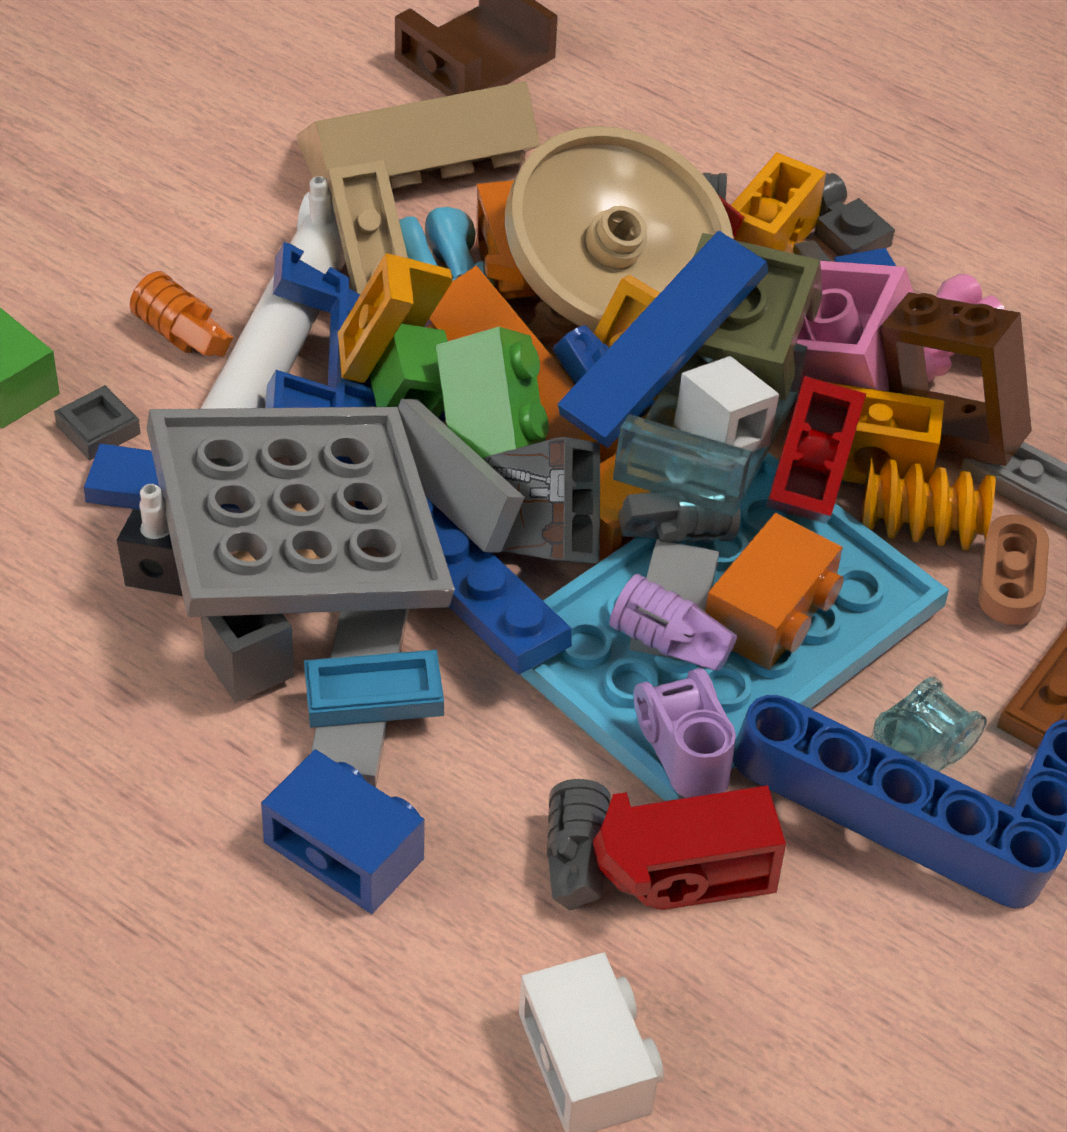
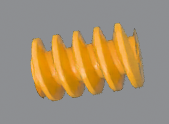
(928, 503)

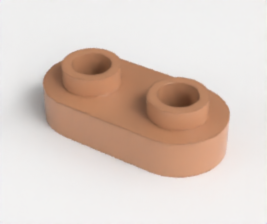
(1013, 569)

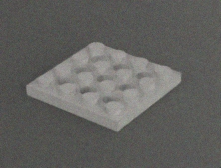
(280, 579)

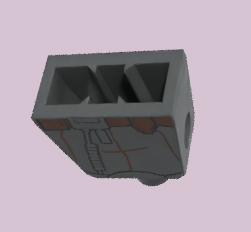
(560, 499)

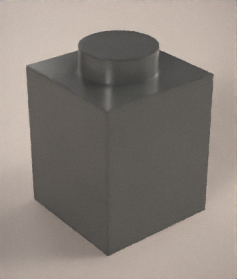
(248, 651)

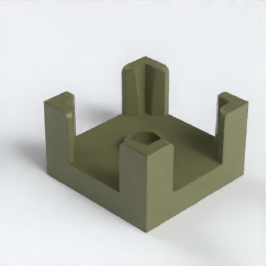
(769, 319)

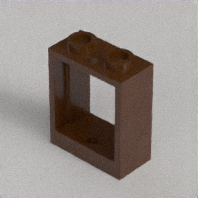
(970, 427)

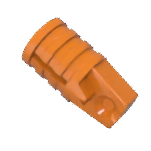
(178, 315)

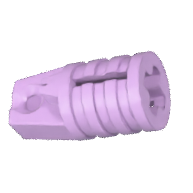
(688, 635)

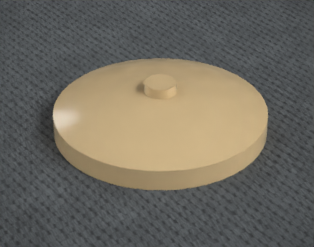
(606, 209)

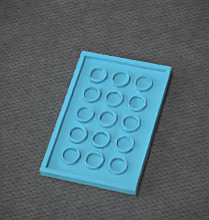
(596, 677)

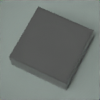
(97, 420)

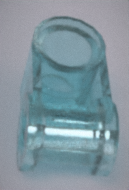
(929, 726)

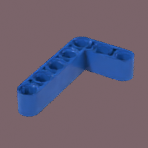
(911, 807)

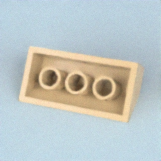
(428, 135)

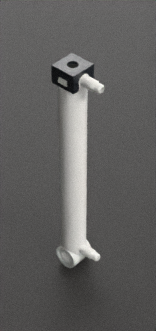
(265, 345)

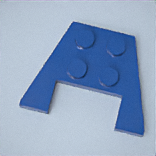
(331, 294)

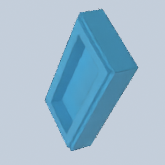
(373, 688)

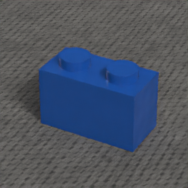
(344, 830)

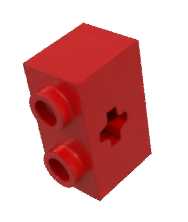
(816, 450)

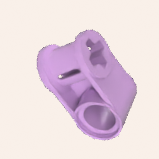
(688, 733)

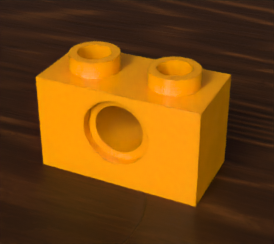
(894, 429)

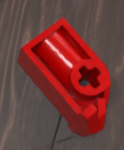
(693, 848)

